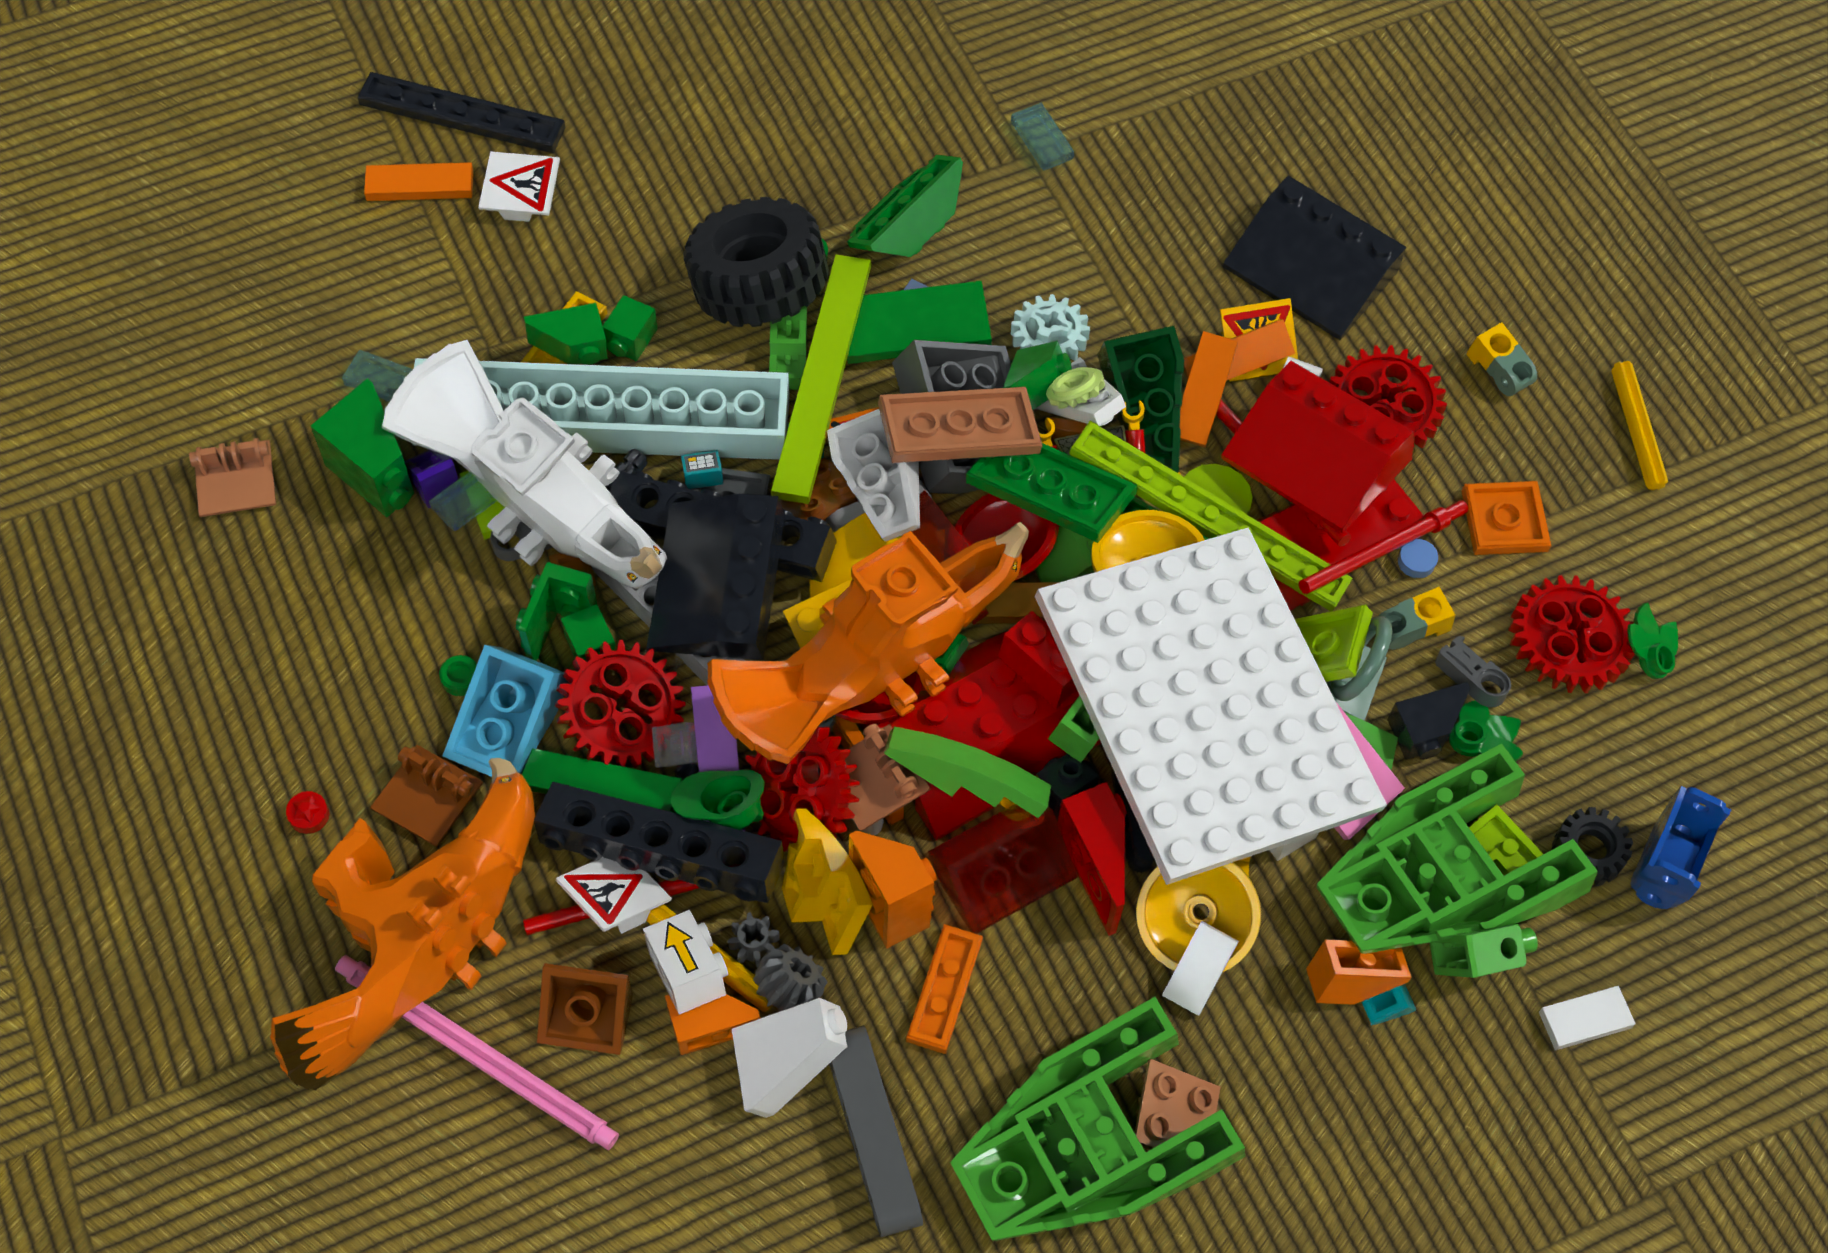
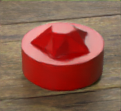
(307, 812)

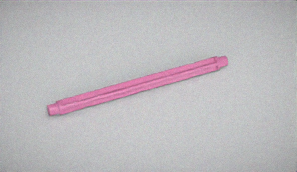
(496, 1065)

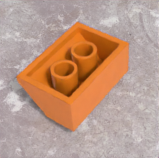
(897, 885)

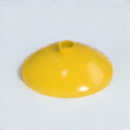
(1140, 536)
(1169, 918)

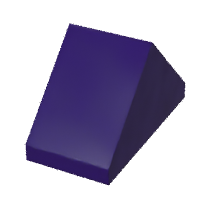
(431, 474)

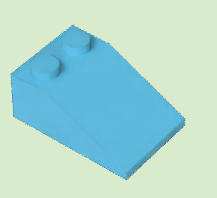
(504, 710)

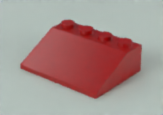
(1319, 446)

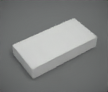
(1200, 968)
(1586, 1018)

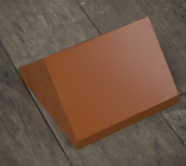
(584, 1008)

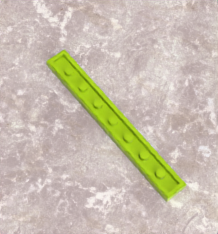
(821, 380)
(1203, 509)

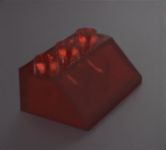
(1002, 865)

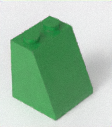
(362, 451)

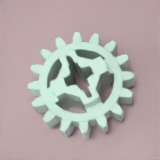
(1051, 322)

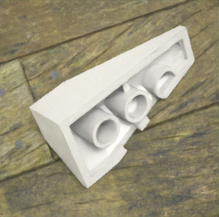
(882, 487)

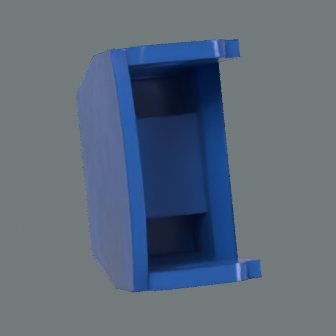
(1677, 853)

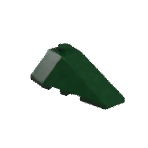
(1149, 370)

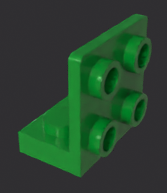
(552, 592)

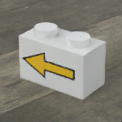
(685, 961)

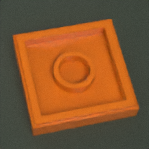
(1506, 518)

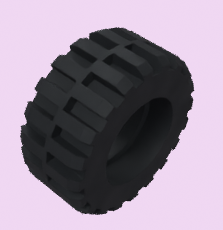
(756, 261)

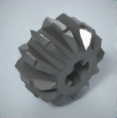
(789, 978)

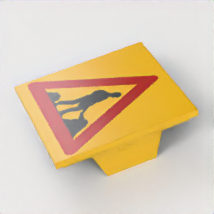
(1249, 317)

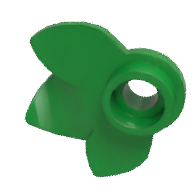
(1653, 643)
(1484, 731)

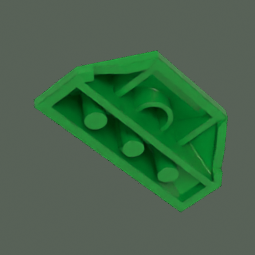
(911, 210)

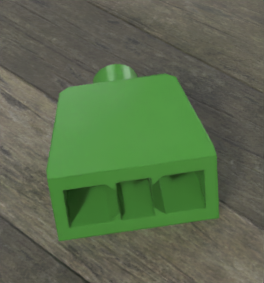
(1483, 951)

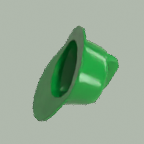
(721, 797)

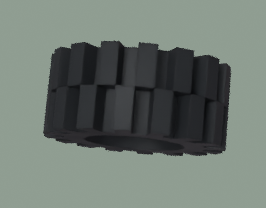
(1606, 831)

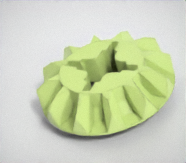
(1075, 387)

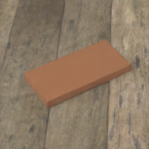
(959, 424)

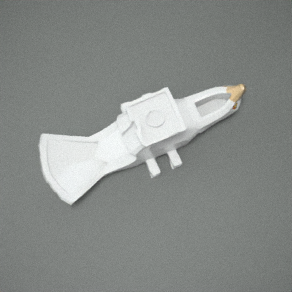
(524, 465)

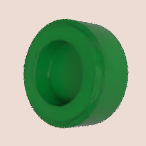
(457, 674)

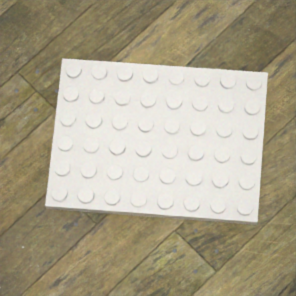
(1209, 704)

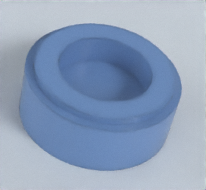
(1418, 558)

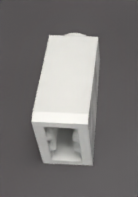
(786, 1052)

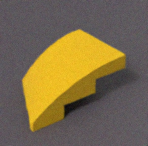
(854, 543)
(824, 884)

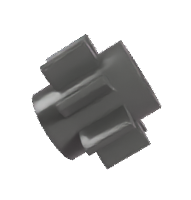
(751, 929)

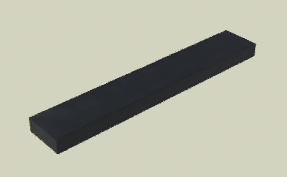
(461, 112)

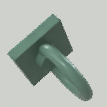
(1357, 692)

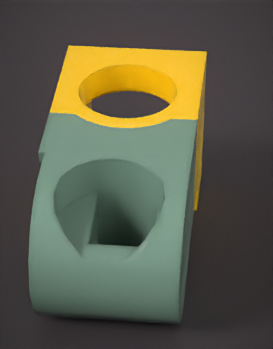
(1503, 360)
(1419, 618)

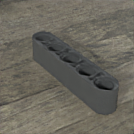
(875, 1136)

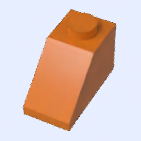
(1348, 977)
(709, 1023)

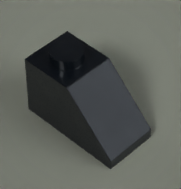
(1427, 720)

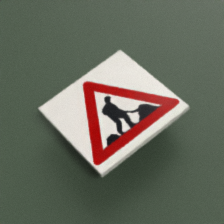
(519, 185)
(613, 894)

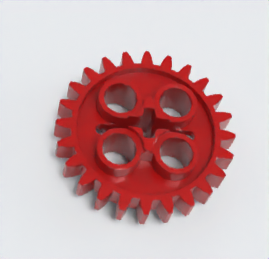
(1390, 398)
(1540, 636)
(637, 674)
(802, 787)

